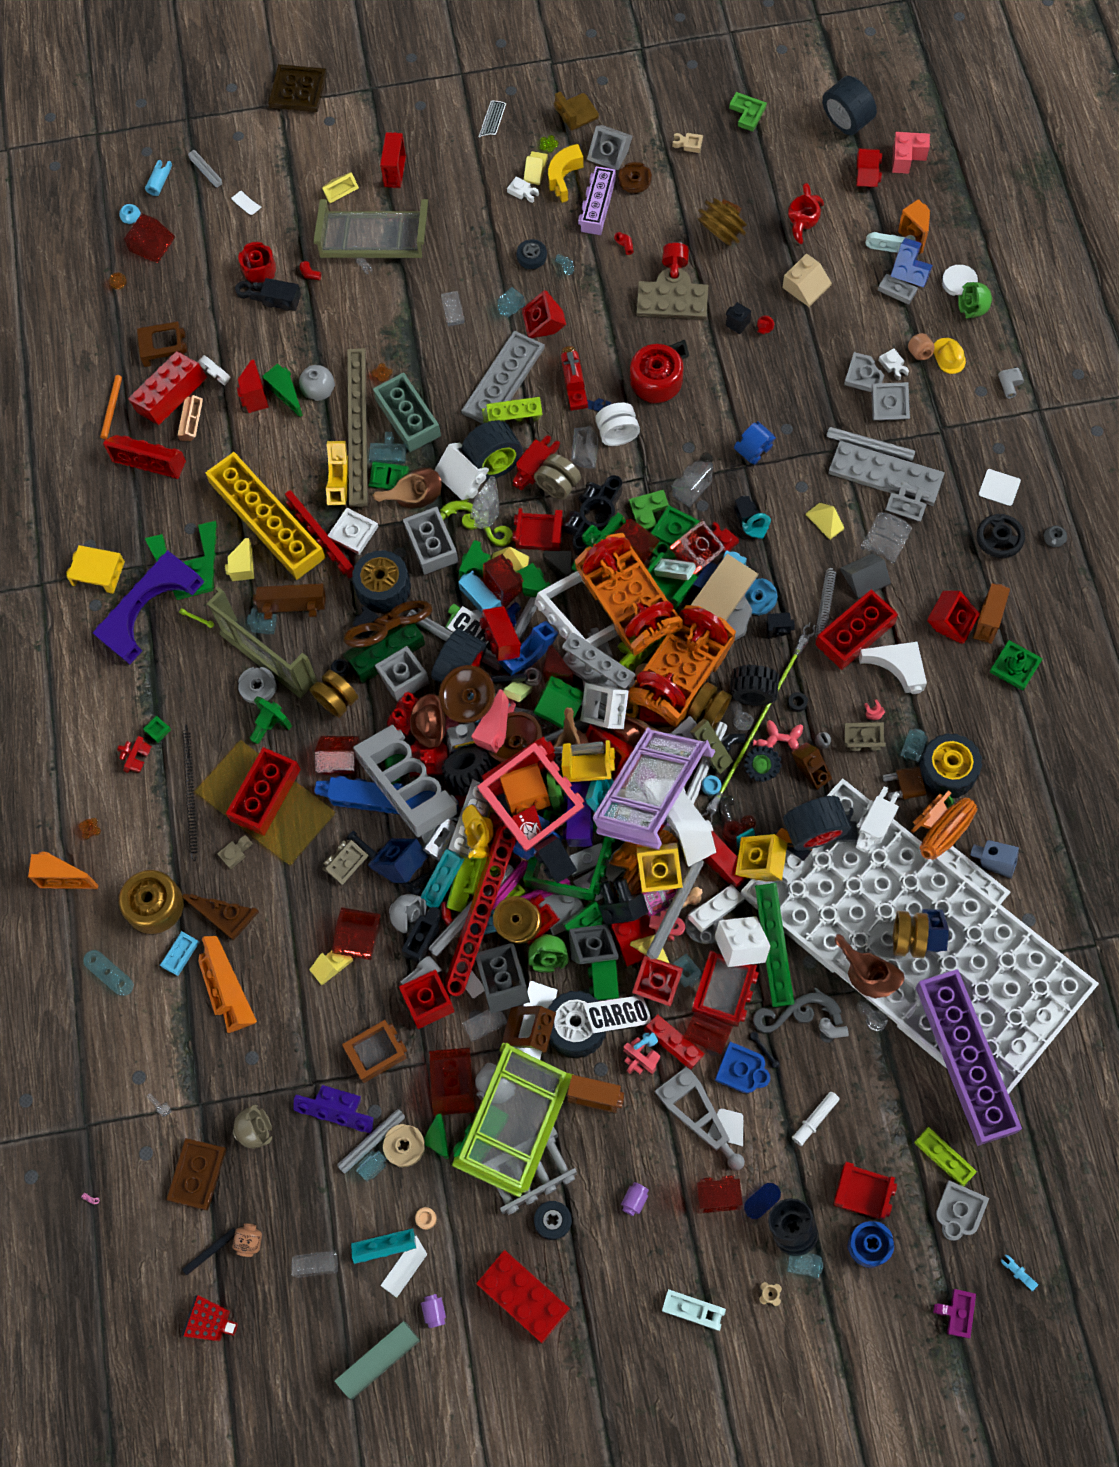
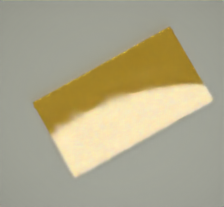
(297, 819)

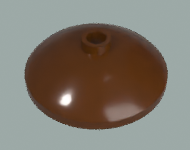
(456, 693)
(520, 729)

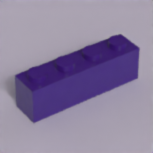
(580, 826)

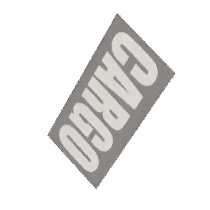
(459, 839)

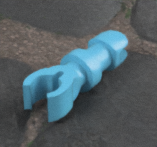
(1019, 1273)

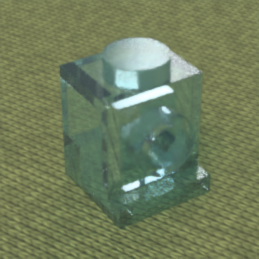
(510, 302)
(912, 750)
(688, 965)

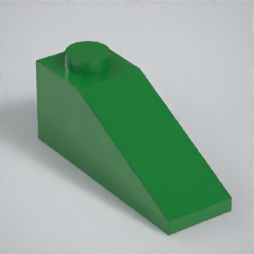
(280, 383)

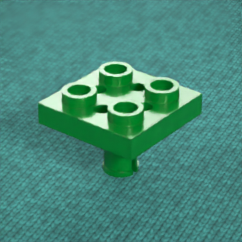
(1018, 659)

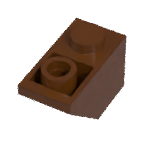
(812, 765)

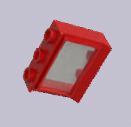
(724, 990)

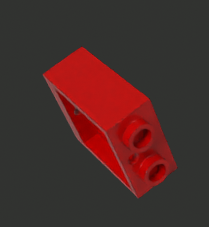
(393, 160)

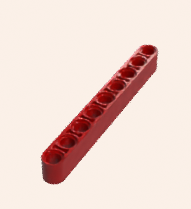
(474, 917)

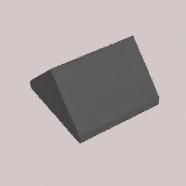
(866, 574)
(592, 944)

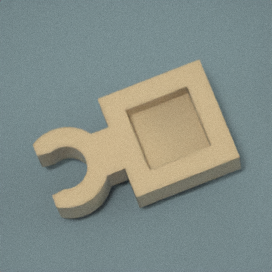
(691, 142)

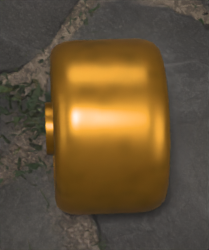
(156, 914)

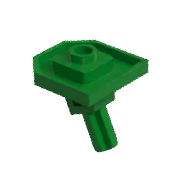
(268, 717)

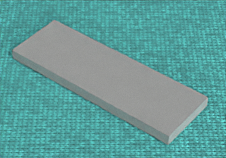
(504, 374)

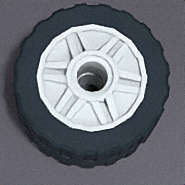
(573, 1040)

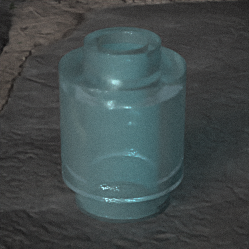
(371, 1165)

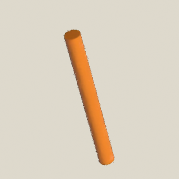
(111, 406)

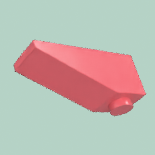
(492, 727)

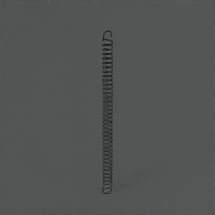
(190, 793)

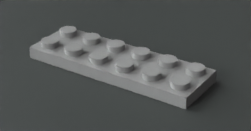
(882, 471)

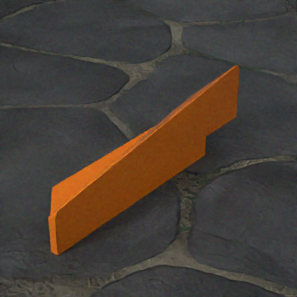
(223, 986)

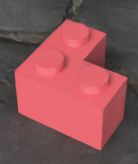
(907, 148)

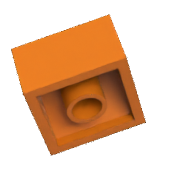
(915, 222)
(524, 789)

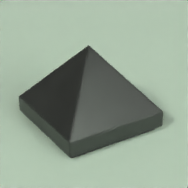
(681, 348)

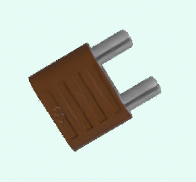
(908, 781)

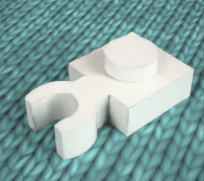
(521, 188)
(893, 362)

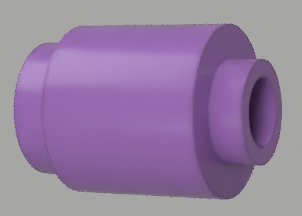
(635, 1199)
(433, 1311)

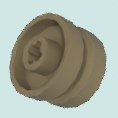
(557, 476)

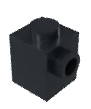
(738, 317)

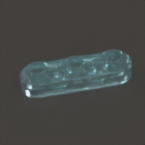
(113, 978)

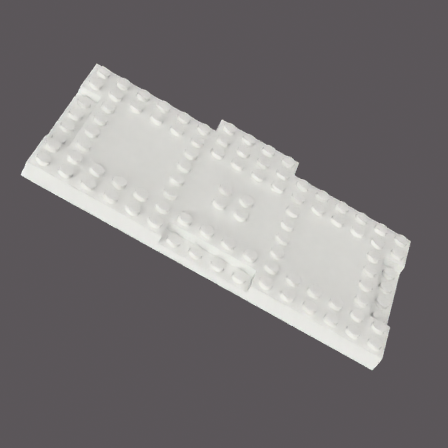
(1012, 975)

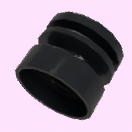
(793, 1227)

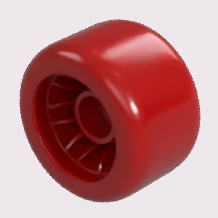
(656, 373)

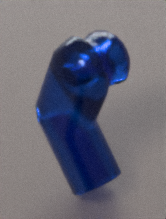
(511, 611)

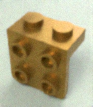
(576, 110)

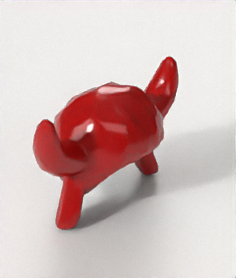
(804, 212)

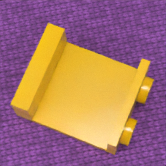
(96, 567)
(587, 766)

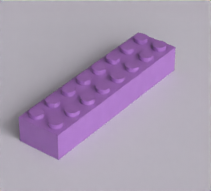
(968, 1057)

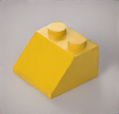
(761, 858)

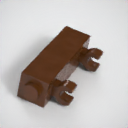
(290, 598)

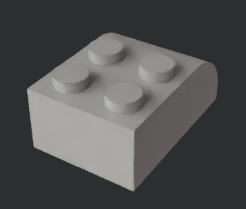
(430, 540)

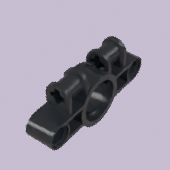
(593, 497)

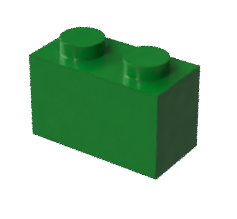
(604, 980)

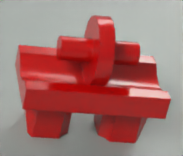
(139, 747)

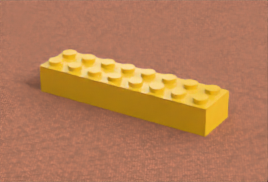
(265, 515)

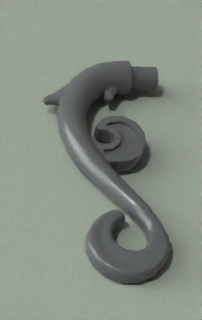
(802, 1017)

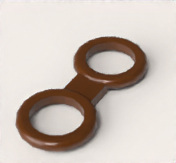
(387, 622)

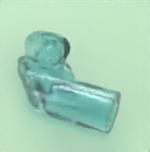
(567, 263)

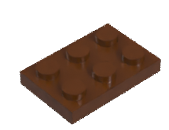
(196, 1174)

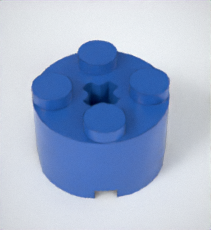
(755, 442)
(883, 1244)

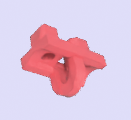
(655, 922)

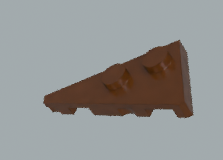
(227, 917)

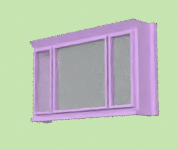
(648, 787)

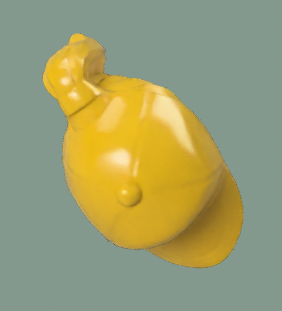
(478, 832)

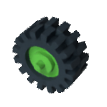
(762, 763)

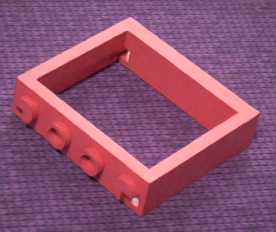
(553, 769)

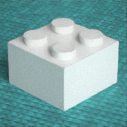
(742, 941)

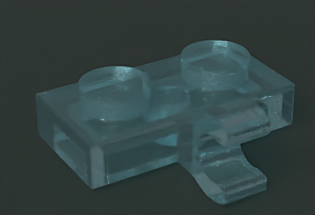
(388, 451)

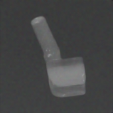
(162, 1109)

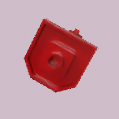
(432, 758)

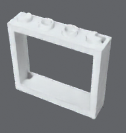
(558, 619)

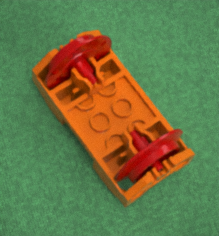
(627, 592)
(683, 664)

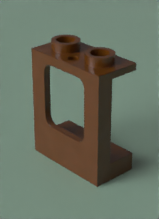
(146, 347)
(539, 1037)

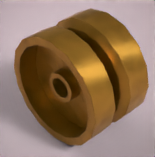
(334, 693)
(709, 705)
(509, 928)
(910, 934)

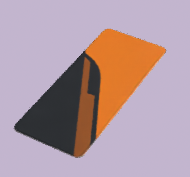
(783, 834)

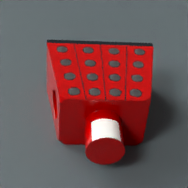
(208, 1321)

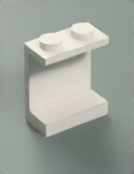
(460, 473)

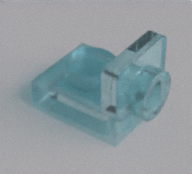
(259, 625)
(806, 1265)

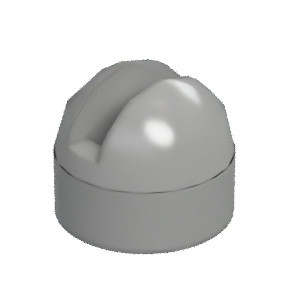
(820, 742)

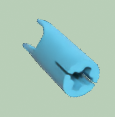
(158, 178)

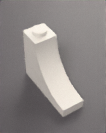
(901, 660)

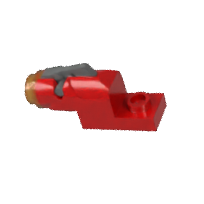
(573, 378)

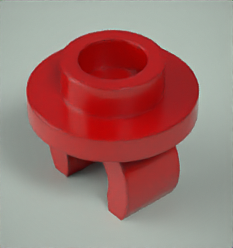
(765, 324)

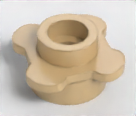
(765, 1298)

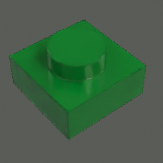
(157, 729)

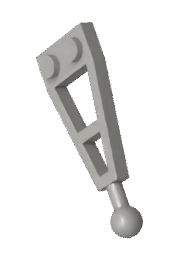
(677, 1088)

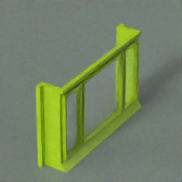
(514, 1121)

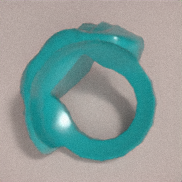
(759, 528)

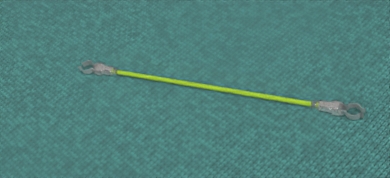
(712, 807)

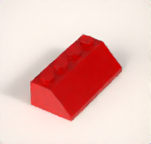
(145, 455)

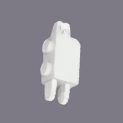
(877, 820)

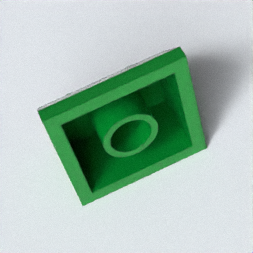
(555, 699)

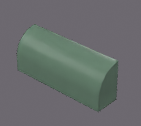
(377, 1360)

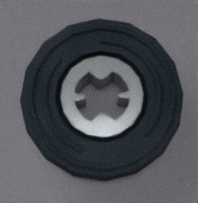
(555, 1209)

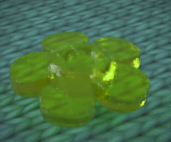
(548, 143)

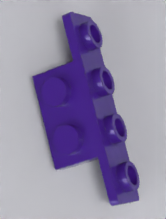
(335, 1107)

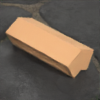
(190, 418)

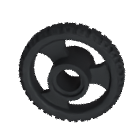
(1001, 529)

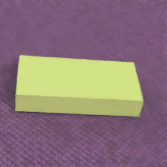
(517, 691)

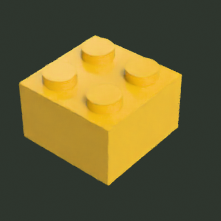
(659, 868)

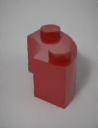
(868, 167)

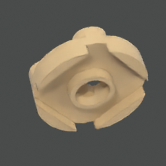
(415, 1148)

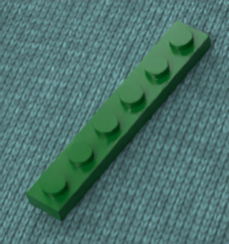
(777, 957)

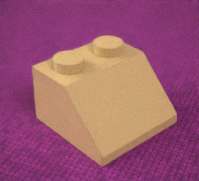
(806, 280)

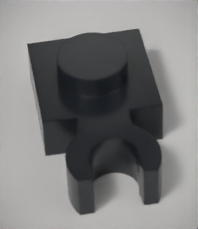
(851, 836)

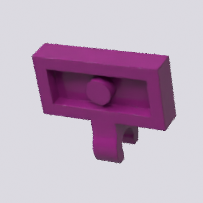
(959, 1313)

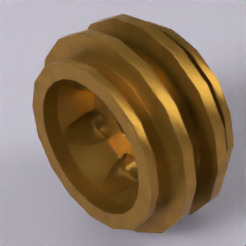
(722, 221)

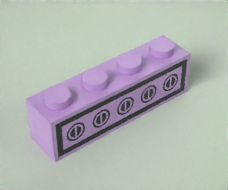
(597, 201)

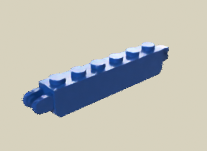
(364, 795)

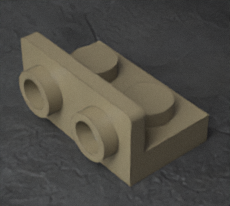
(344, 861)

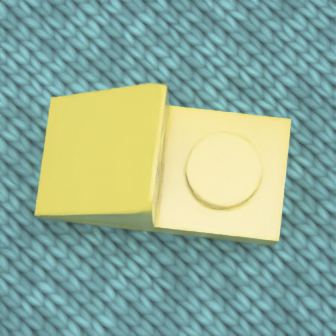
(535, 167)
(329, 965)

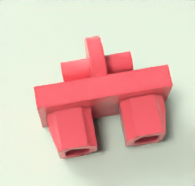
(648, 1062)

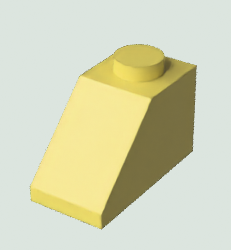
(241, 562)

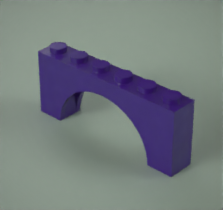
(118, 627)

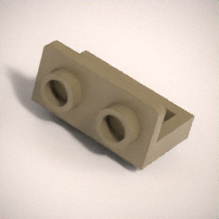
(864, 735)

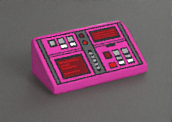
(658, 900)

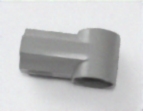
(424, 967)

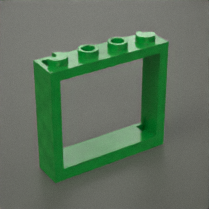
(533, 868)

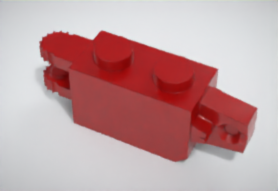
(532, 460)

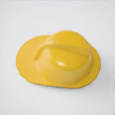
(949, 355)

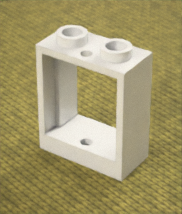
(616, 698)

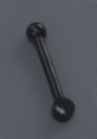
(754, 1036)

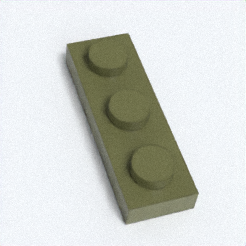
(721, 758)

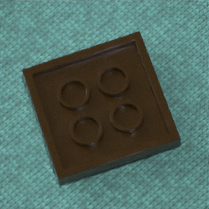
(297, 88)

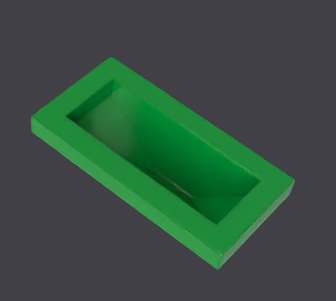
(436, 1137)

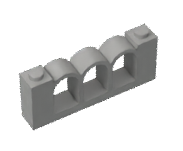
(426, 815)

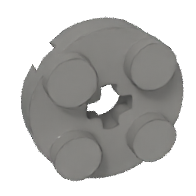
(257, 675)

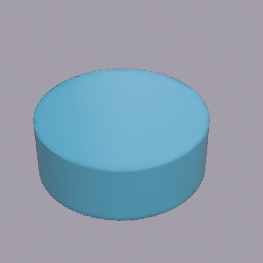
(711, 785)

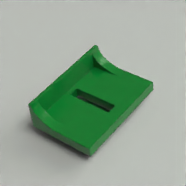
(380, 471)

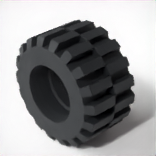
(754, 685)
(464, 767)

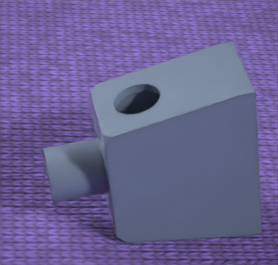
(997, 857)

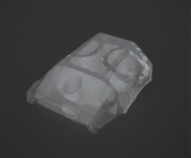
(486, 505)
(887, 536)

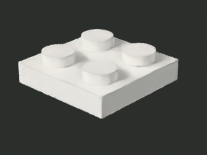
(353, 531)

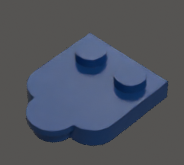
(742, 1069)

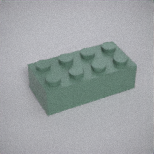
(407, 412)

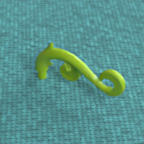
(468, 523)

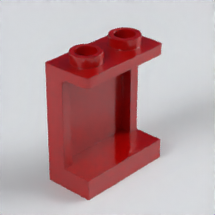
(538, 530)
(864, 1192)

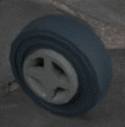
(536, 249)

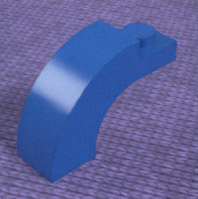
(532, 648)

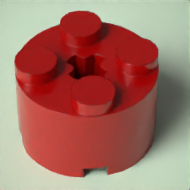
(257, 262)

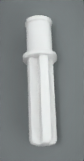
(810, 1125)

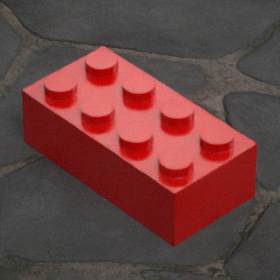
(167, 388)
(856, 629)
(263, 791)
(523, 1296)

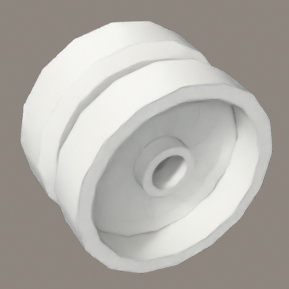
(617, 424)

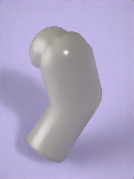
(832, 1031)

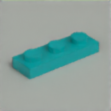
(442, 878)
(383, 1246)

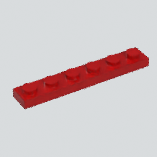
(322, 538)

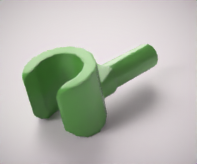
(453, 610)

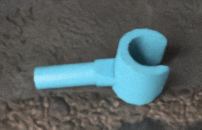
(647, 1039)

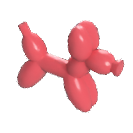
(774, 736)

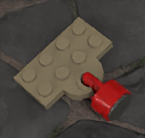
(672, 292)

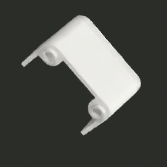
(691, 829)

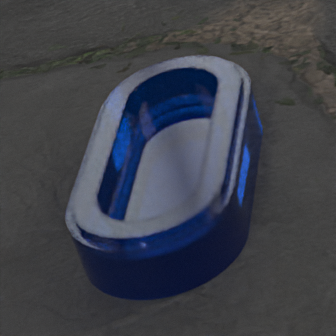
(762, 1201)

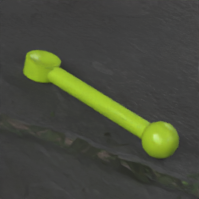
(210, 624)

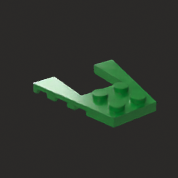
(203, 565)

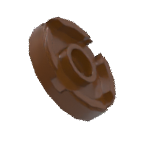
(634, 177)

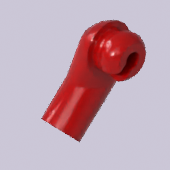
(625, 241)
(307, 272)
(446, 914)

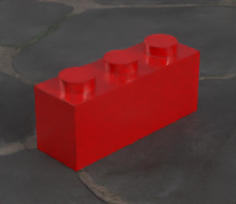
(500, 633)

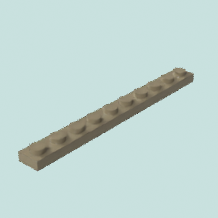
(357, 428)

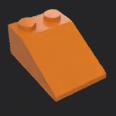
(54, 873)

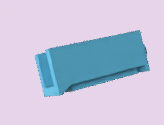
(478, 592)

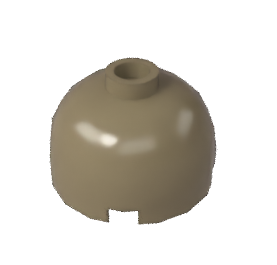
(252, 1127)

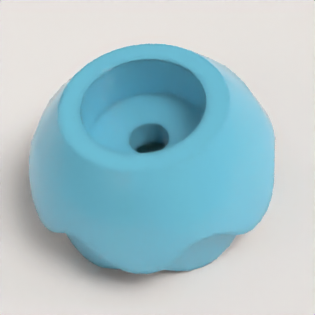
(129, 213)

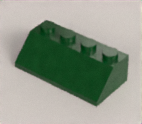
(363, 659)

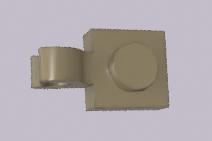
(233, 854)

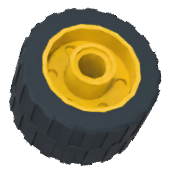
(950, 764)

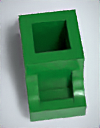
(474, 560)

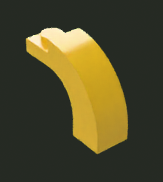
(561, 164)
(338, 473)

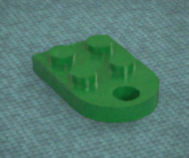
(670, 528)

